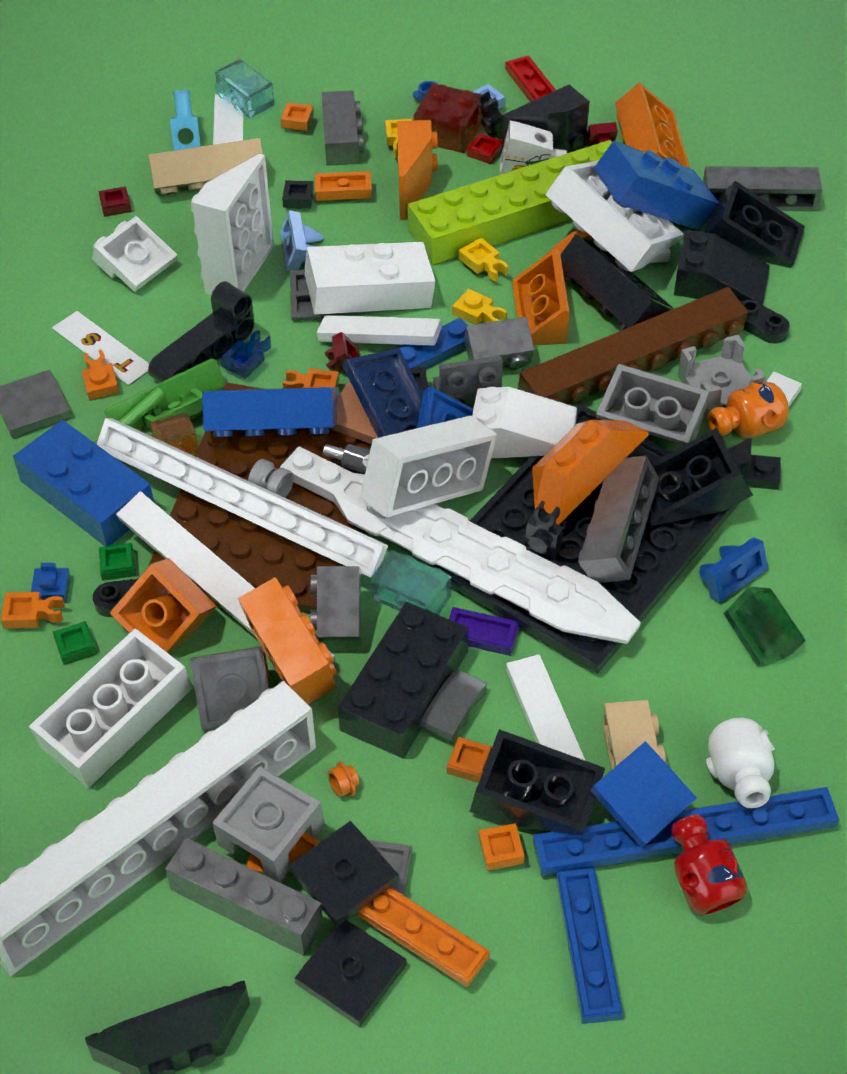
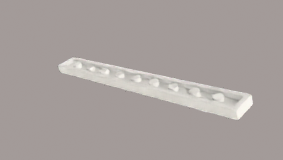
(242, 497)

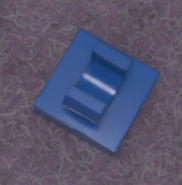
(51, 581)

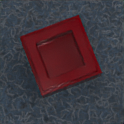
(115, 201)

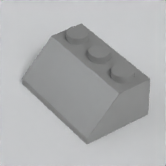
(655, 404)

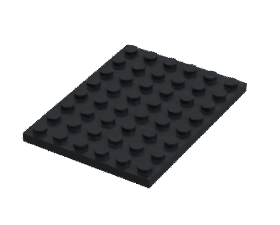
(659, 561)

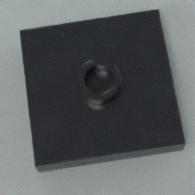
(344, 873)
(350, 972)

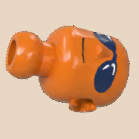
(751, 411)

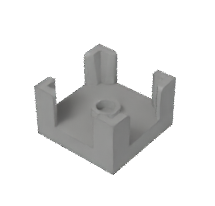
(718, 374)
(268, 821)

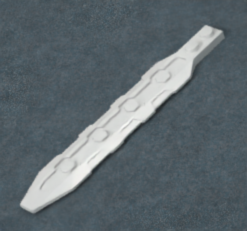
(485, 559)

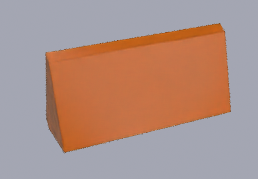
(543, 300)

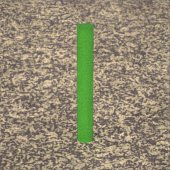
(142, 407)

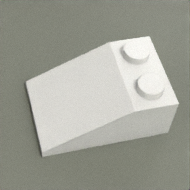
(522, 421)

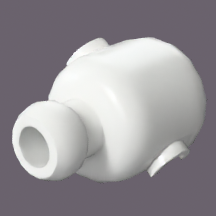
(742, 760)

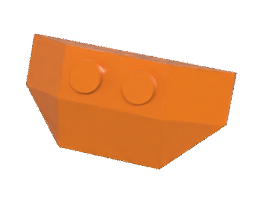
(582, 462)

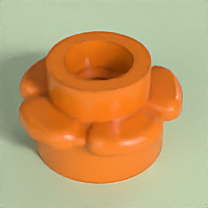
(343, 779)

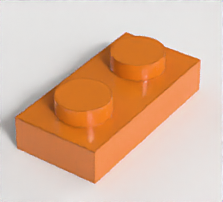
(343, 185)

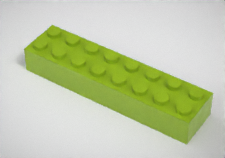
(494, 207)

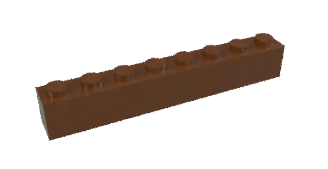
(641, 347)

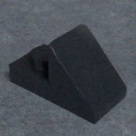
(757, 469)

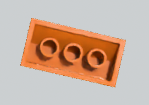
(650, 125)

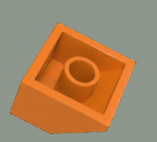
(164, 605)

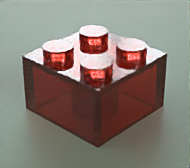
(453, 115)

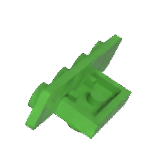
(181, 391)

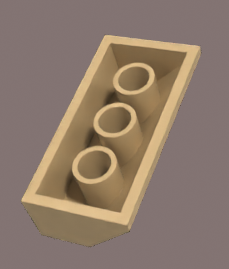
(198, 165)

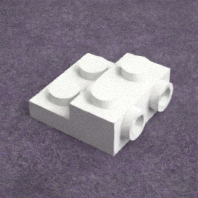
(133, 253)

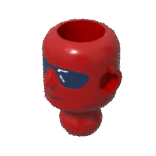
(706, 868)

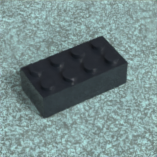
(402, 679)

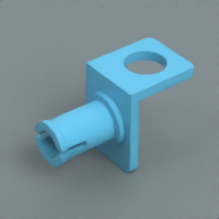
(184, 119)

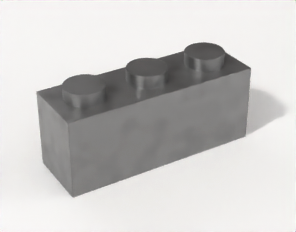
(342, 127)

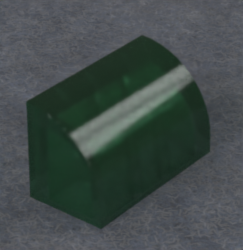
(763, 626)

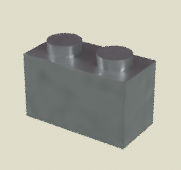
(502, 338)
(337, 601)

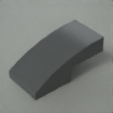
(300, 299)
(452, 704)

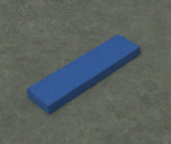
(588, 946)

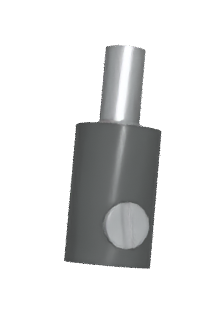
(352, 456)

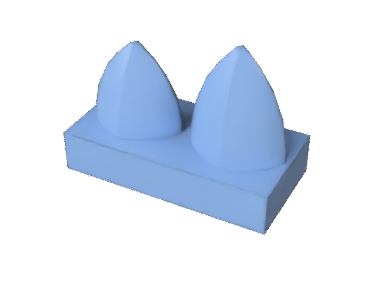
(296, 239)

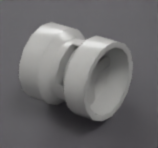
(270, 478)

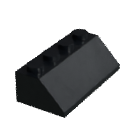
(617, 290)

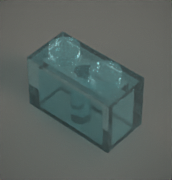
(244, 88)
(407, 580)

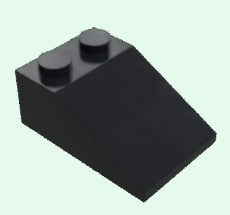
(560, 112)
(756, 226)
(713, 264)
(697, 481)
(535, 786)

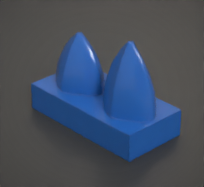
(735, 569)

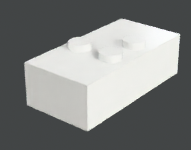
(369, 277)
(427, 465)
(111, 707)

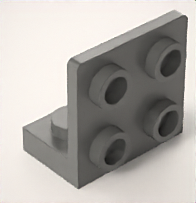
(464, 378)

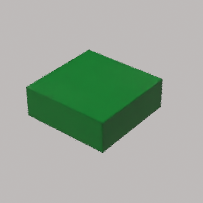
(117, 561)
(74, 643)

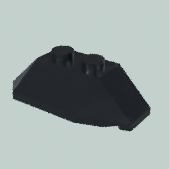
(173, 1035)

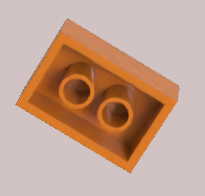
(289, 640)

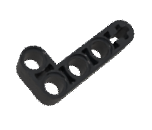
(210, 338)

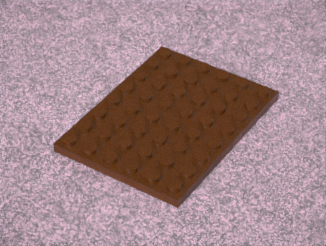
(248, 547)

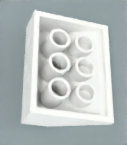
(234, 225)
(622, 231)

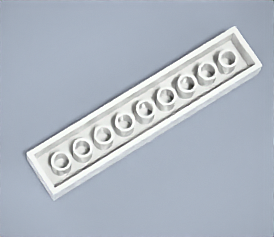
(147, 825)

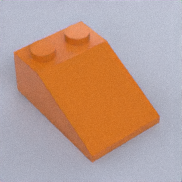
(415, 161)

